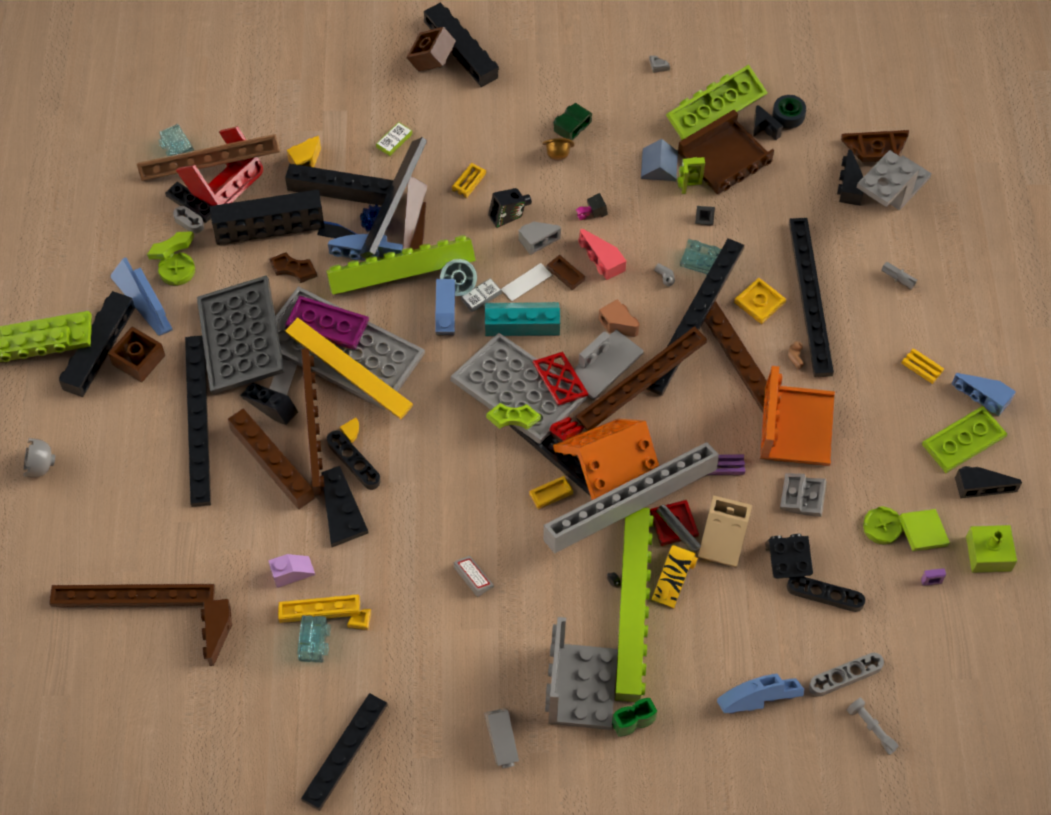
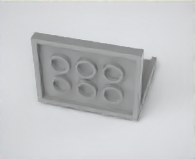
(580, 683)

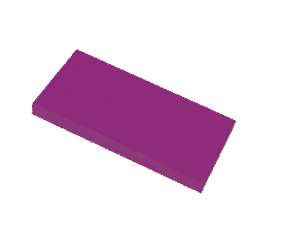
(333, 323)

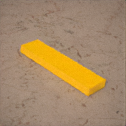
(329, 607)

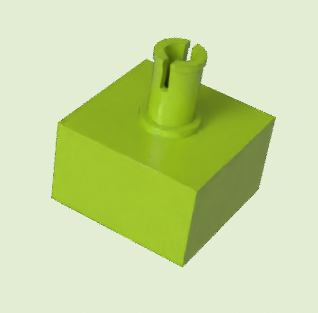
(991, 548)

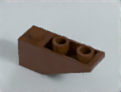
(217, 626)

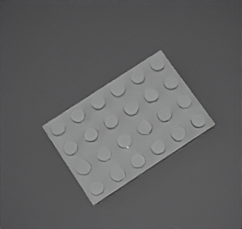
(507, 376)

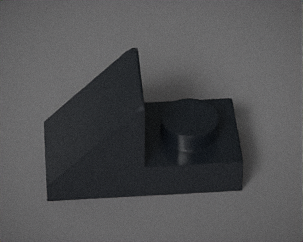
(766, 122)

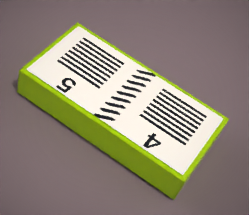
(394, 139)

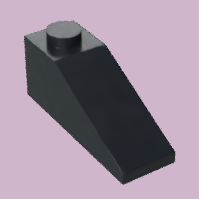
(984, 482)

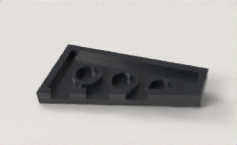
(342, 510)

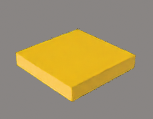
(760, 300)

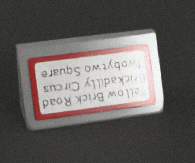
(473, 575)

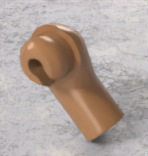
(794, 353)

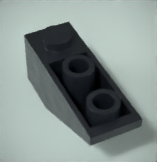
(850, 177)
(270, 402)

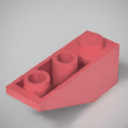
(605, 256)

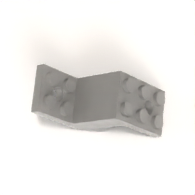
(894, 180)

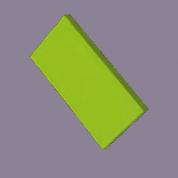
(964, 439)

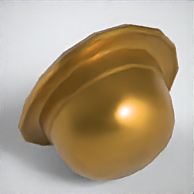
(558, 148)

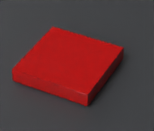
(683, 513)

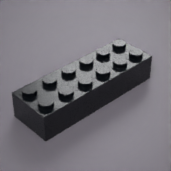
(267, 217)

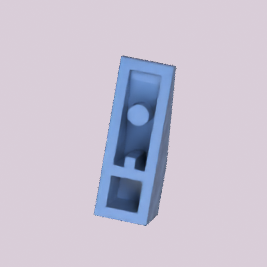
(445, 307)

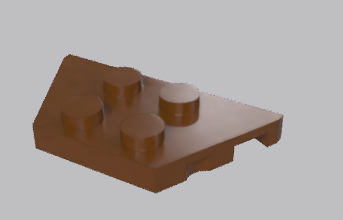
(874, 145)

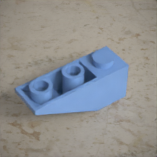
(987, 392)

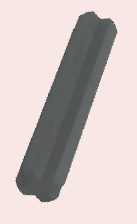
(678, 528)

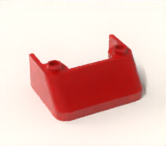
(228, 183)

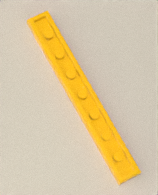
(349, 368)

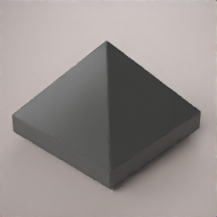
(705, 215)

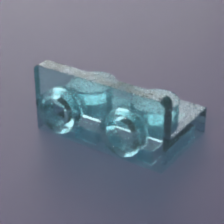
(699, 256)

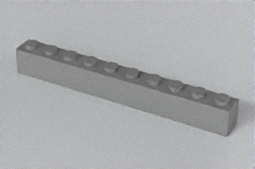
(630, 497)

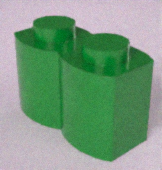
(630, 718)

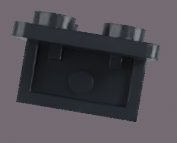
(790, 556)

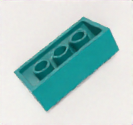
(522, 319)

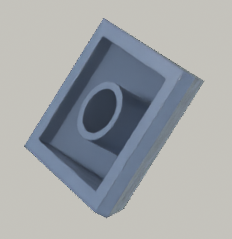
(659, 162)

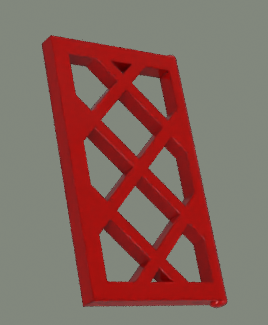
(570, 396)

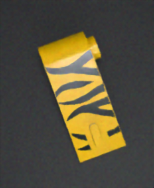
(673, 575)

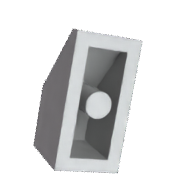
(538, 235)

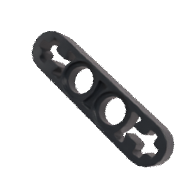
(355, 458)
(825, 597)

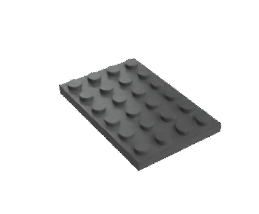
(240, 335)

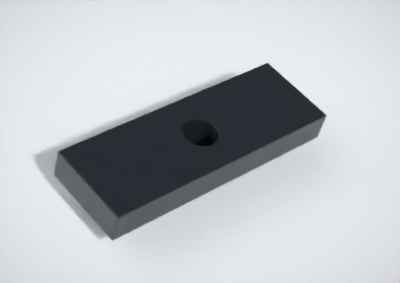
(183, 197)

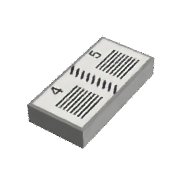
(481, 294)

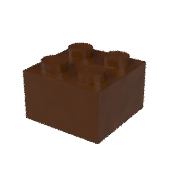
(431, 49)
(136, 354)

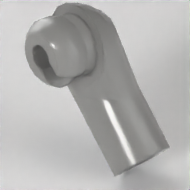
(667, 274)

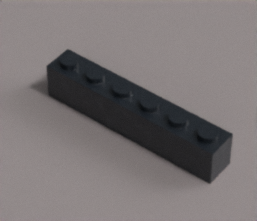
(465, 49)
(337, 184)
(104, 333)

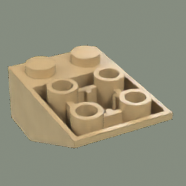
(725, 531)

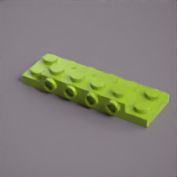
(706, 106)
(45, 336)

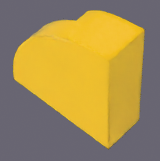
(351, 429)
(360, 621)

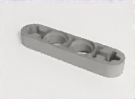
(844, 671)

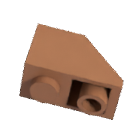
(617, 317)

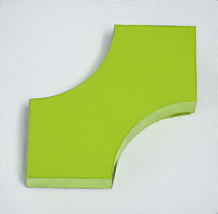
(179, 241)
(520, 416)

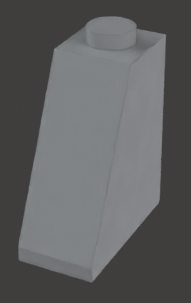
(501, 737)

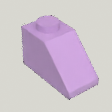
(290, 569)

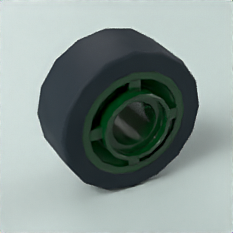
(789, 111)

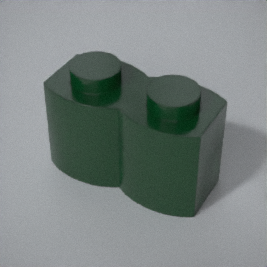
(572, 121)

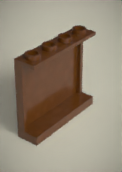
(727, 150)

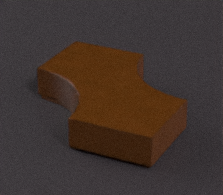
(300, 269)

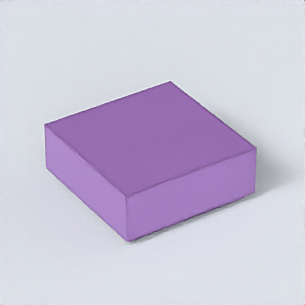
(933, 577)

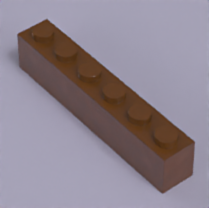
(271, 459)

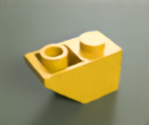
(305, 152)

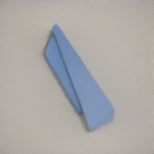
(145, 300)

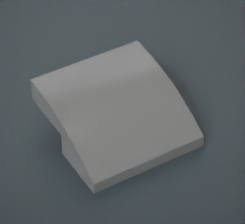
(803, 494)

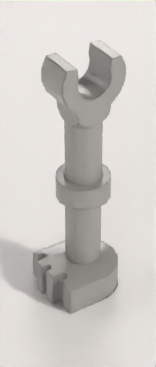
(887, 742)

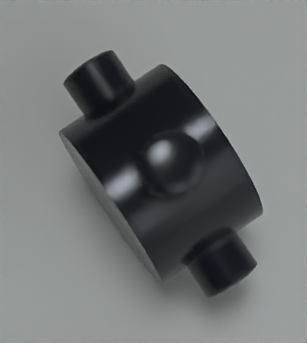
(613, 579)

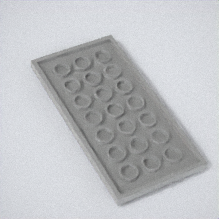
(378, 351)

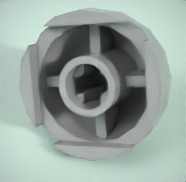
(38, 458)

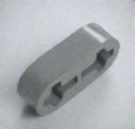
(187, 221)

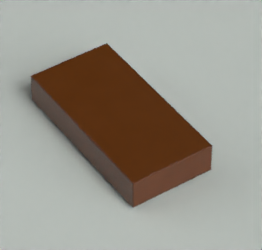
(565, 272)

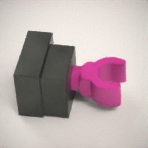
(595, 206)

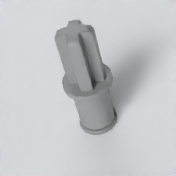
(899, 275)

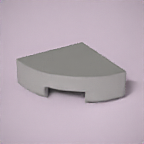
(658, 64)

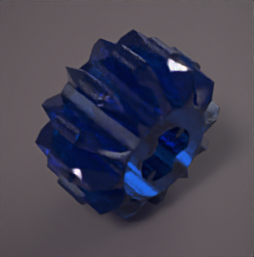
(368, 217)

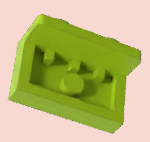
(691, 173)

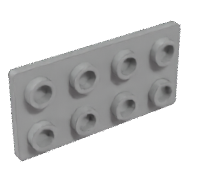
(605, 361)

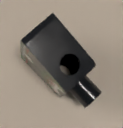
(507, 206)

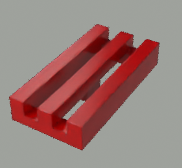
(563, 426)

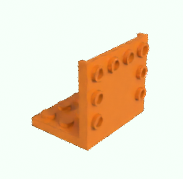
(796, 423)
(612, 454)

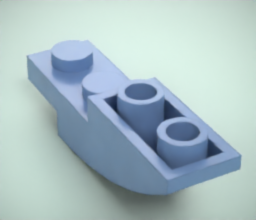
(351, 245)
(754, 692)

